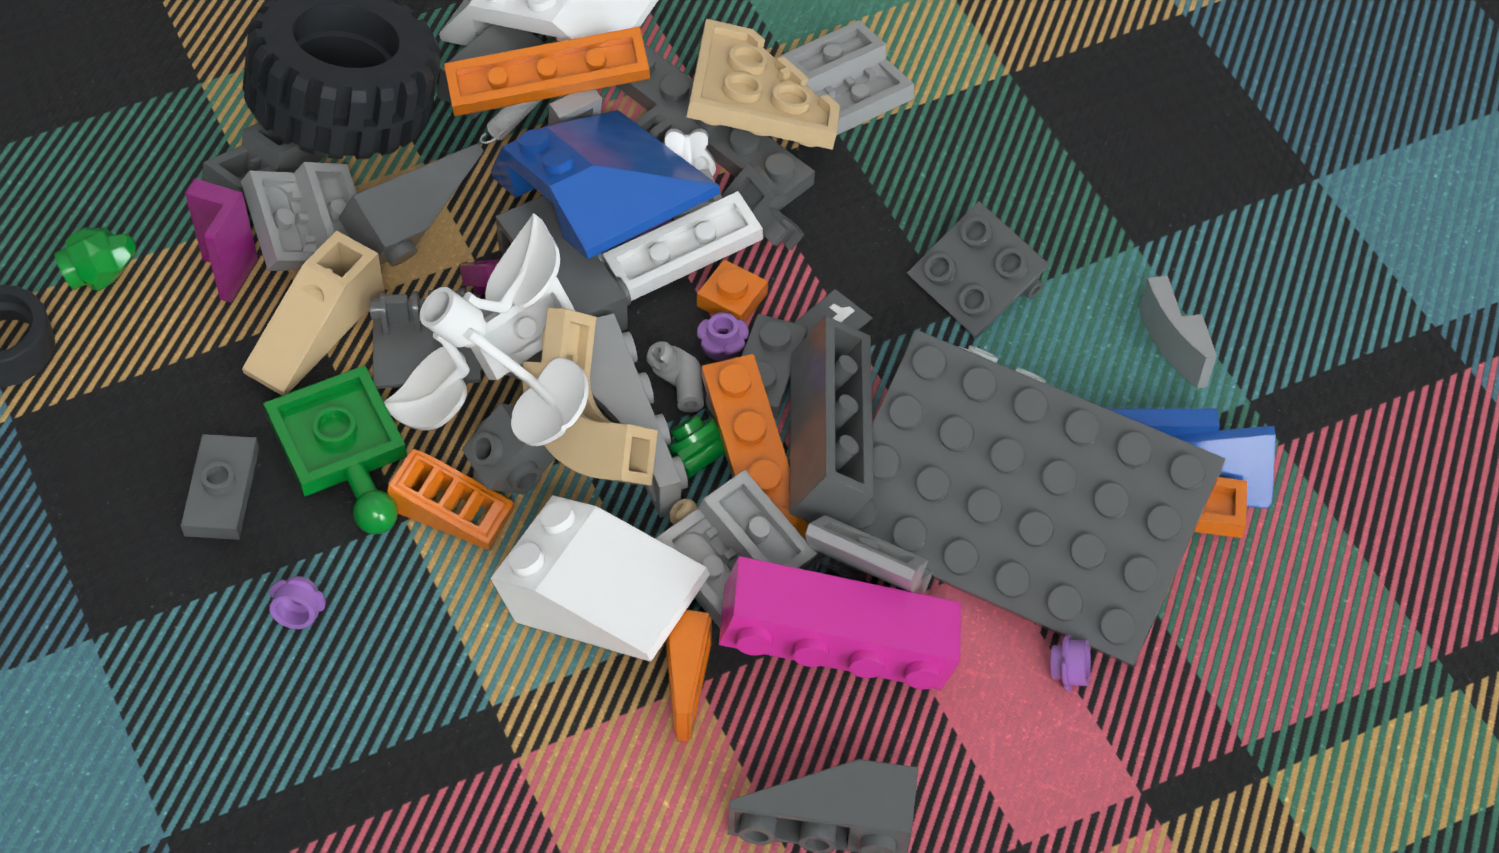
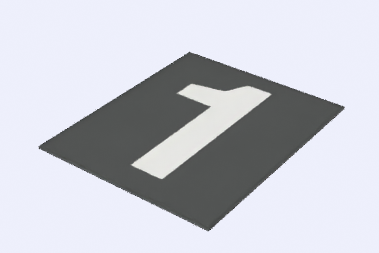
(836, 307)

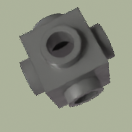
(501, 458)

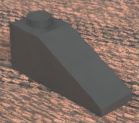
(400, 211)

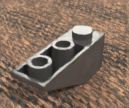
(843, 808)

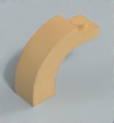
(593, 442)

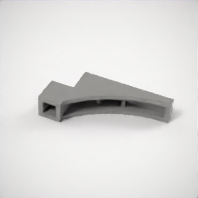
(626, 399)

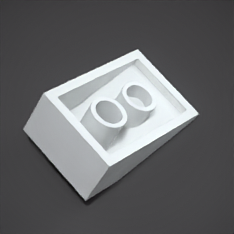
(597, 580)

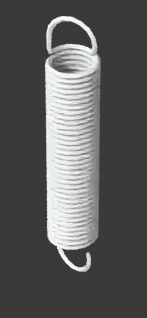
(507, 120)

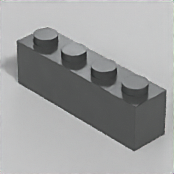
(831, 423)

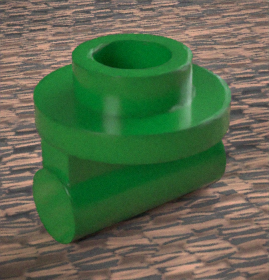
(696, 444)

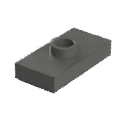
(220, 487)

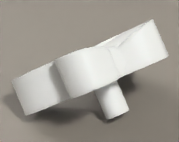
(691, 148)

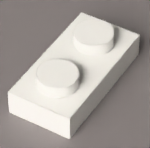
(519, 331)

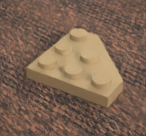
(753, 91)

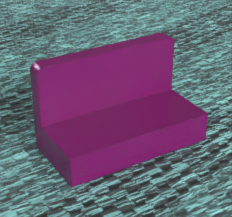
(222, 234)

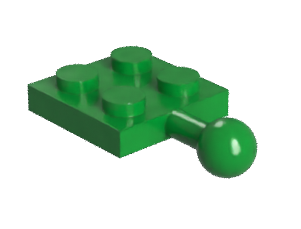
(339, 435)

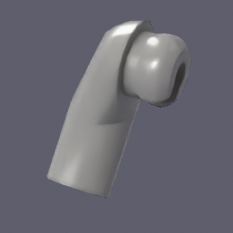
(679, 370)

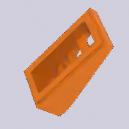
(437, 476)
(687, 661)

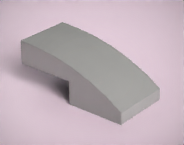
(1179, 338)

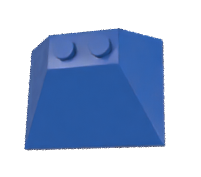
(602, 178)

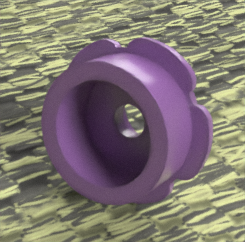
(722, 346)
(296, 602)
(1071, 662)

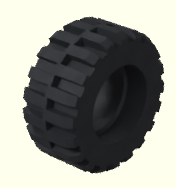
(341, 74)

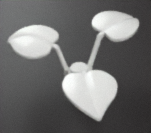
(437, 384)

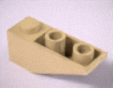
(316, 312)

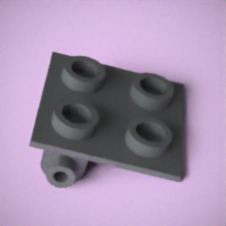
(979, 270)
(404, 342)

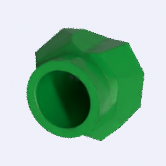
(94, 257)

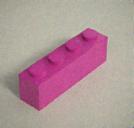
(840, 624)

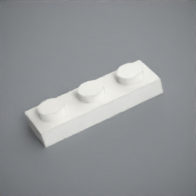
(684, 245)

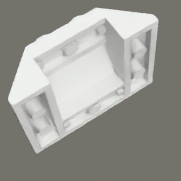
(549, 17)

